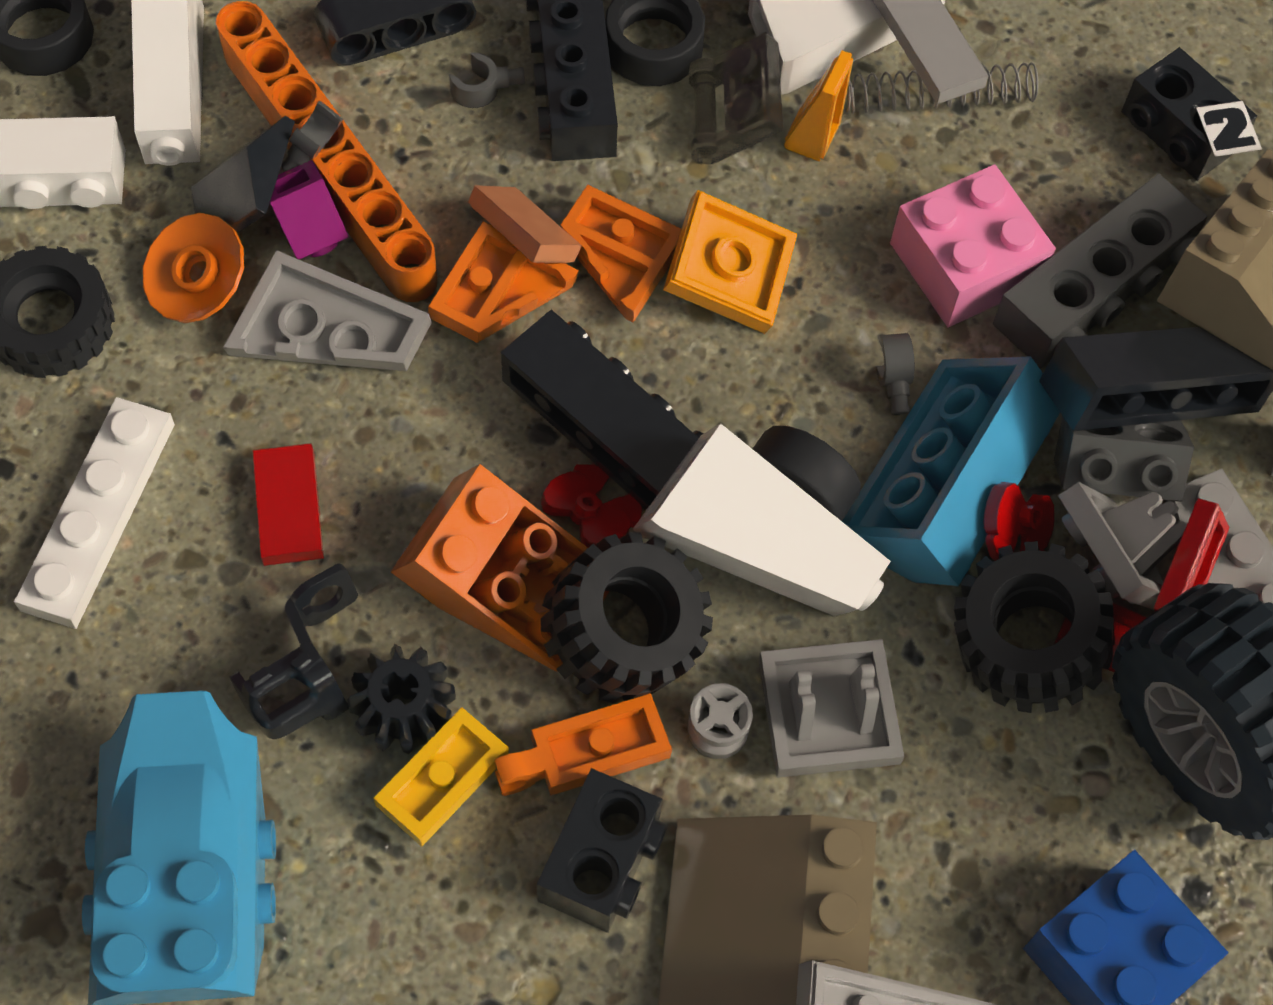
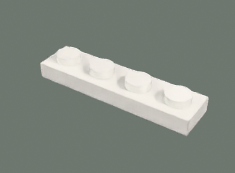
(95, 513)

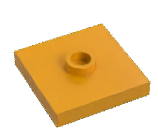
(730, 262)

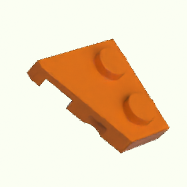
(621, 247)
(495, 286)

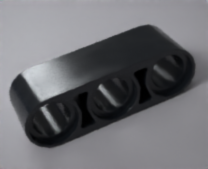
(375, 28)

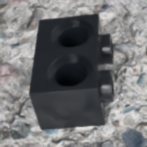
(1165, 105)
(588, 846)

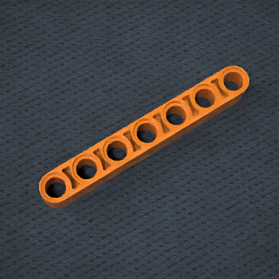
(285, 88)

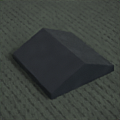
(245, 181)

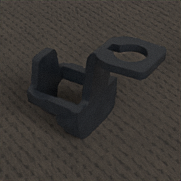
(303, 664)

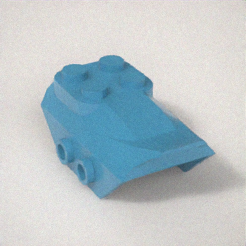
(177, 857)

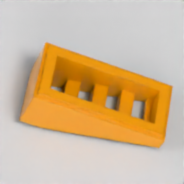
(821, 111)

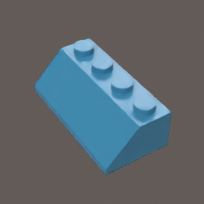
(932, 485)

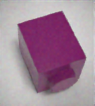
(307, 212)

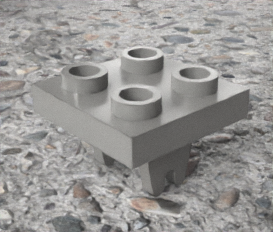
(1124, 539)
(830, 708)

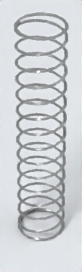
(962, 98)

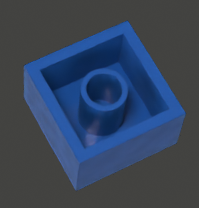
(1125, 941)

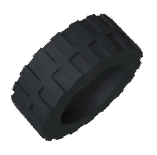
(77, 340)

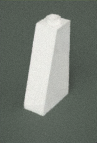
(816, 32)
(167, 79)
(761, 526)

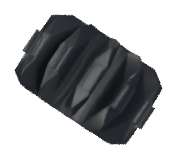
(410, 679)

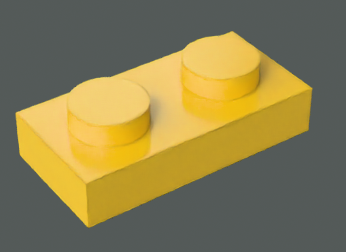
(441, 776)

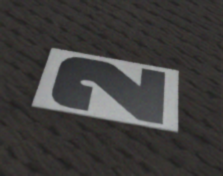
(1229, 128)

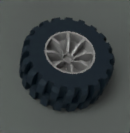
(1202, 702)

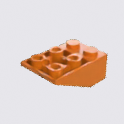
(490, 561)

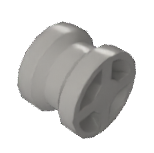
(720, 707)

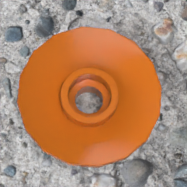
(180, 257)

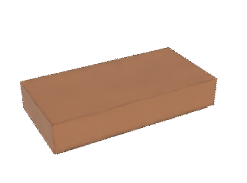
(524, 224)

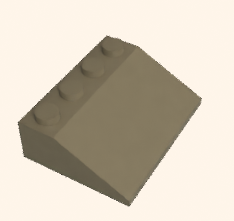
(1228, 269)
(762, 899)

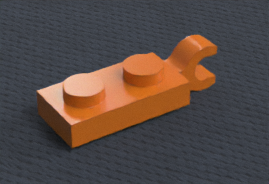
(605, 739)

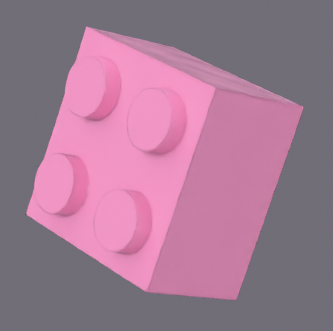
(969, 243)

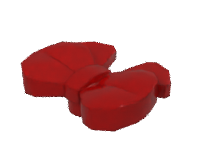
(576, 496)
(1011, 516)

